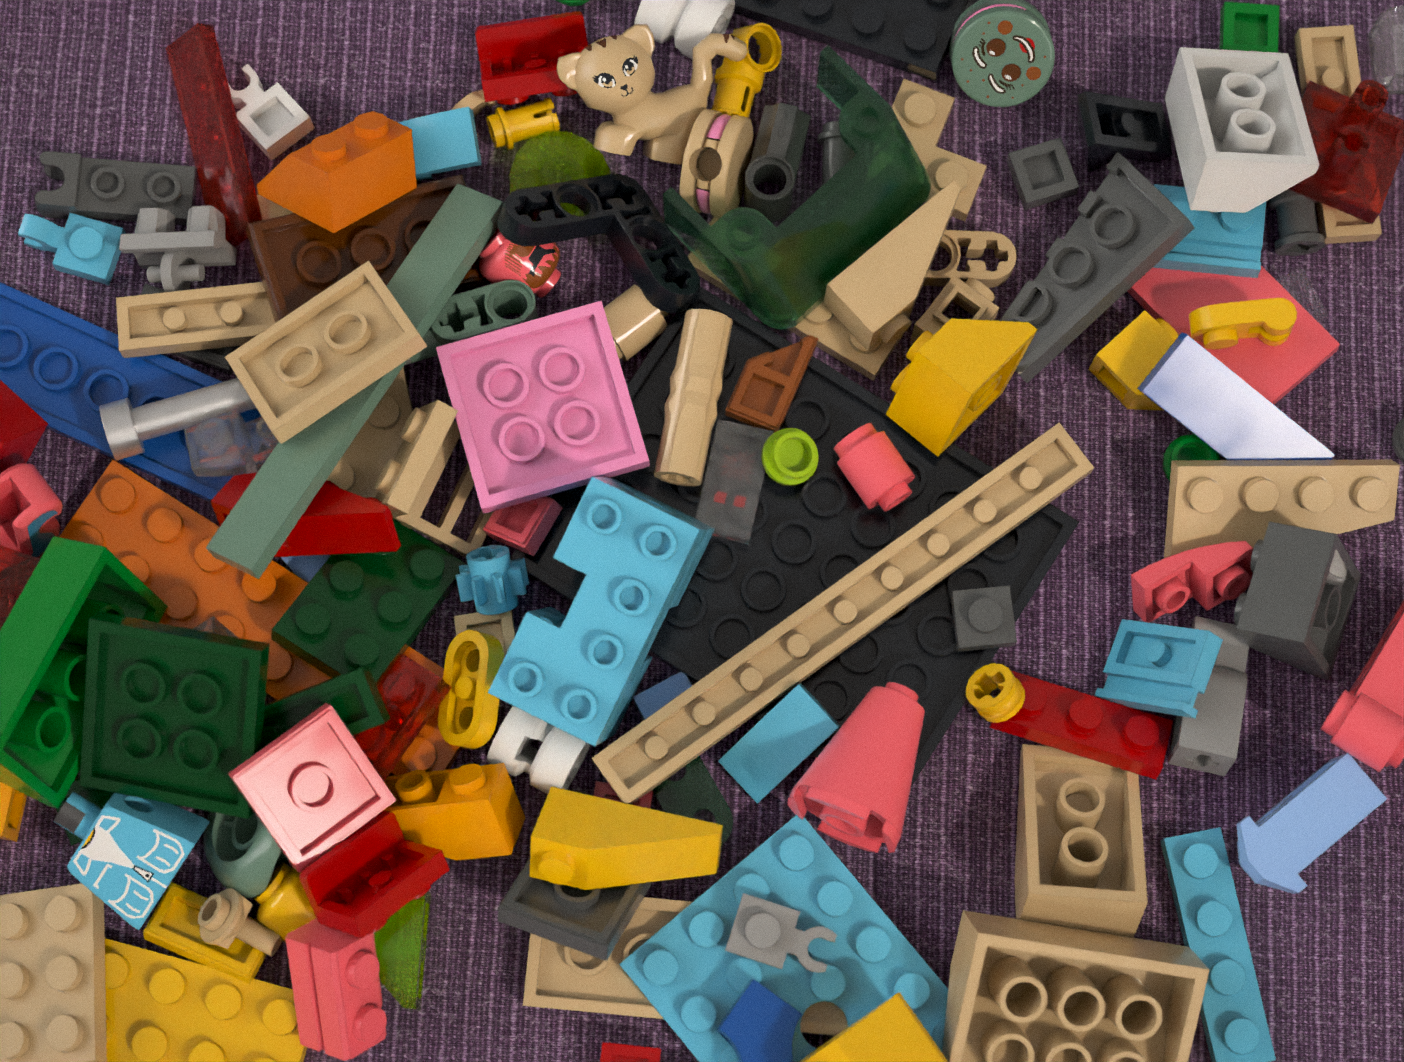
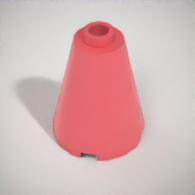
(865, 771)

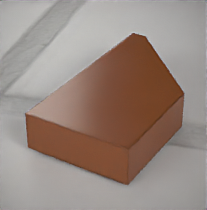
(770, 385)

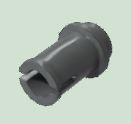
(834, 150)

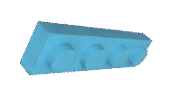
(1216, 933)

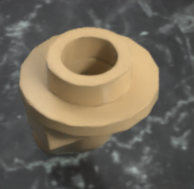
(225, 918)

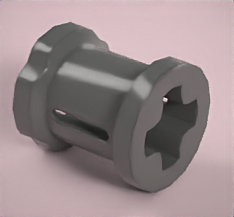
(1296, 224)

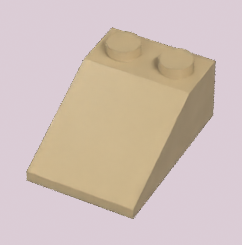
(1078, 843)

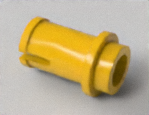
(522, 123)

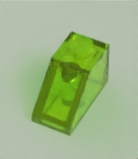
(402, 952)

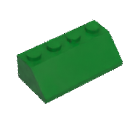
(47, 659)

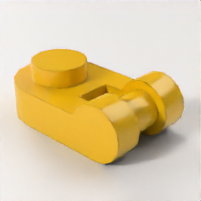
(1225, 323)

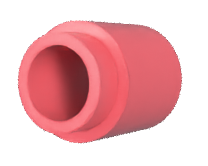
(874, 467)
(1366, 730)

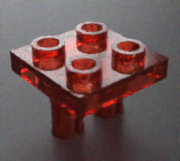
(1354, 147)

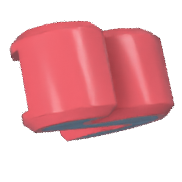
(27, 510)

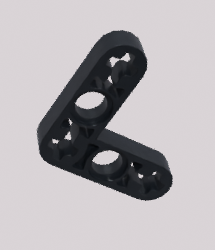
(614, 207)

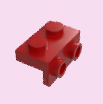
(523, 55)
(370, 877)

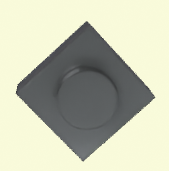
(1042, 173)
(983, 618)

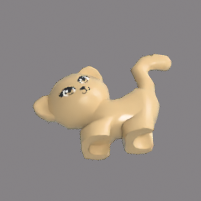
(618, 78)

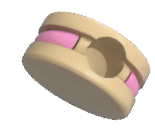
(716, 162)

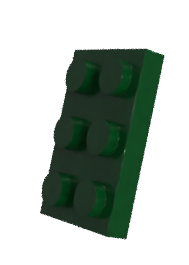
(368, 606)

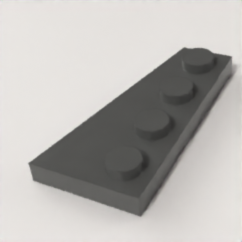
(1104, 253)

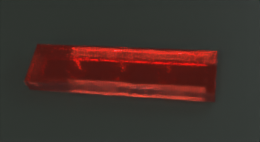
(214, 129)

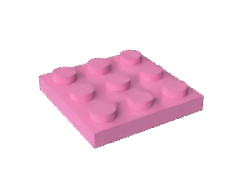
(542, 407)

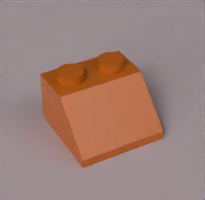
(345, 172)

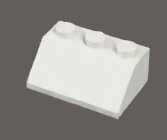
(1238, 127)

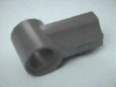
(776, 159)

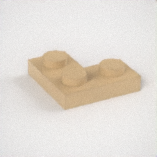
(923, 118)

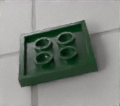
(171, 712)

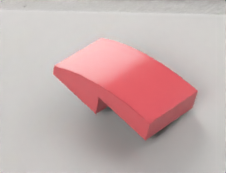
(1204, 573)

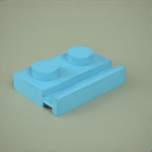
(1219, 243)
(1159, 667)

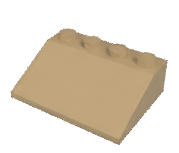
(1068, 995)

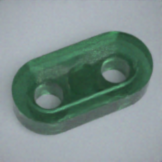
(695, 794)

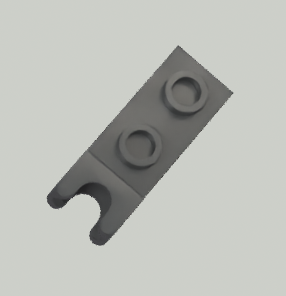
(114, 188)

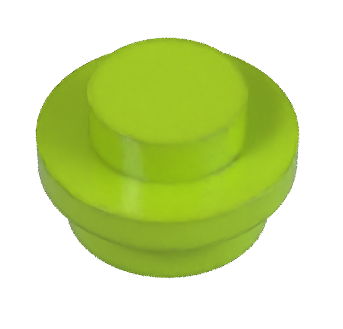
(790, 456)

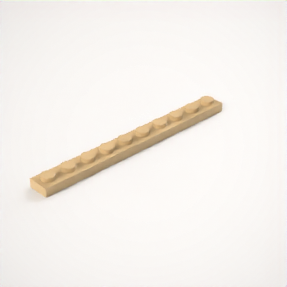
(842, 615)

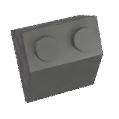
(1298, 597)

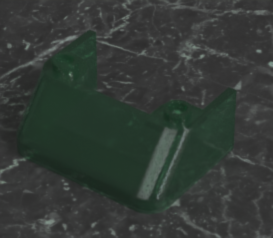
(788, 267)

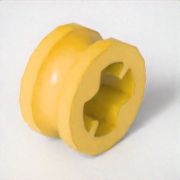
(984, 682)

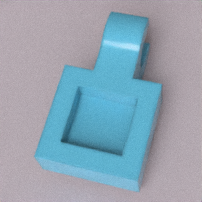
(81, 248)

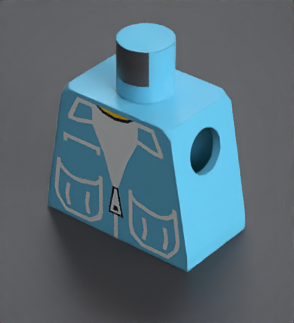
(129, 849)

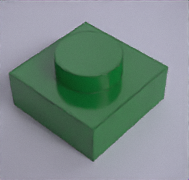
(1249, 27)

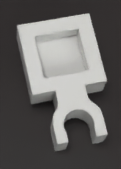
(269, 117)

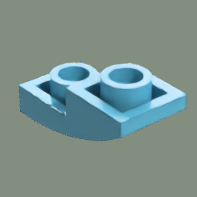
(444, 142)
(779, 743)

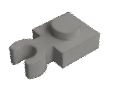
(768, 932)

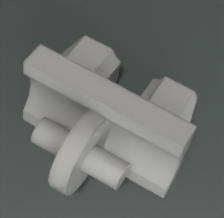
(182, 255)

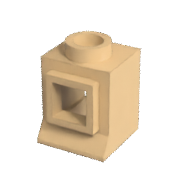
(971, 296)

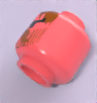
(529, 264)

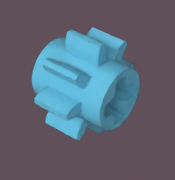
(492, 579)

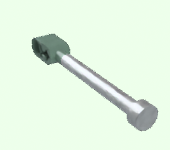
(458, 320)

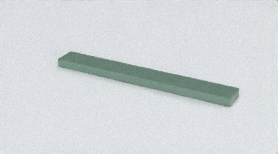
(305, 461)

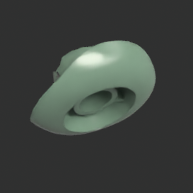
(241, 852)

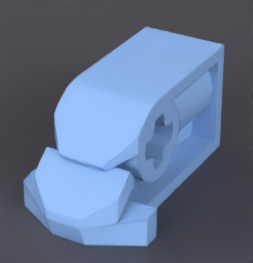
(1306, 824)

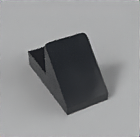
(1121, 125)

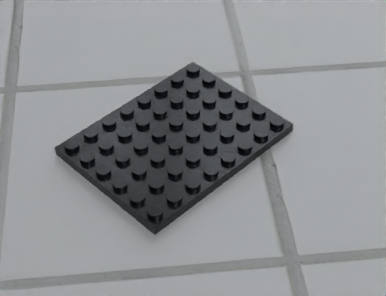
(813, 538)

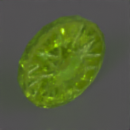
(556, 159)

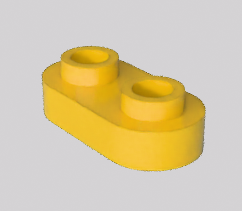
(468, 711)

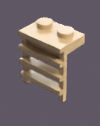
(413, 474)

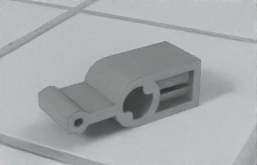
(1213, 737)

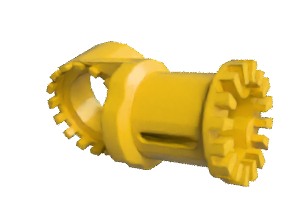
(743, 79)

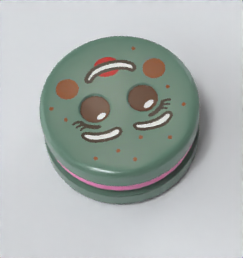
(1001, 52)

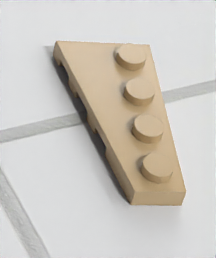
(1238, 498)

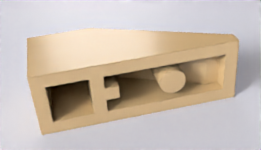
(883, 284)

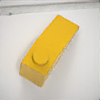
(612, 843)

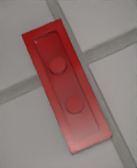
(1089, 727)

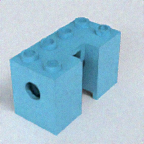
(589, 664)

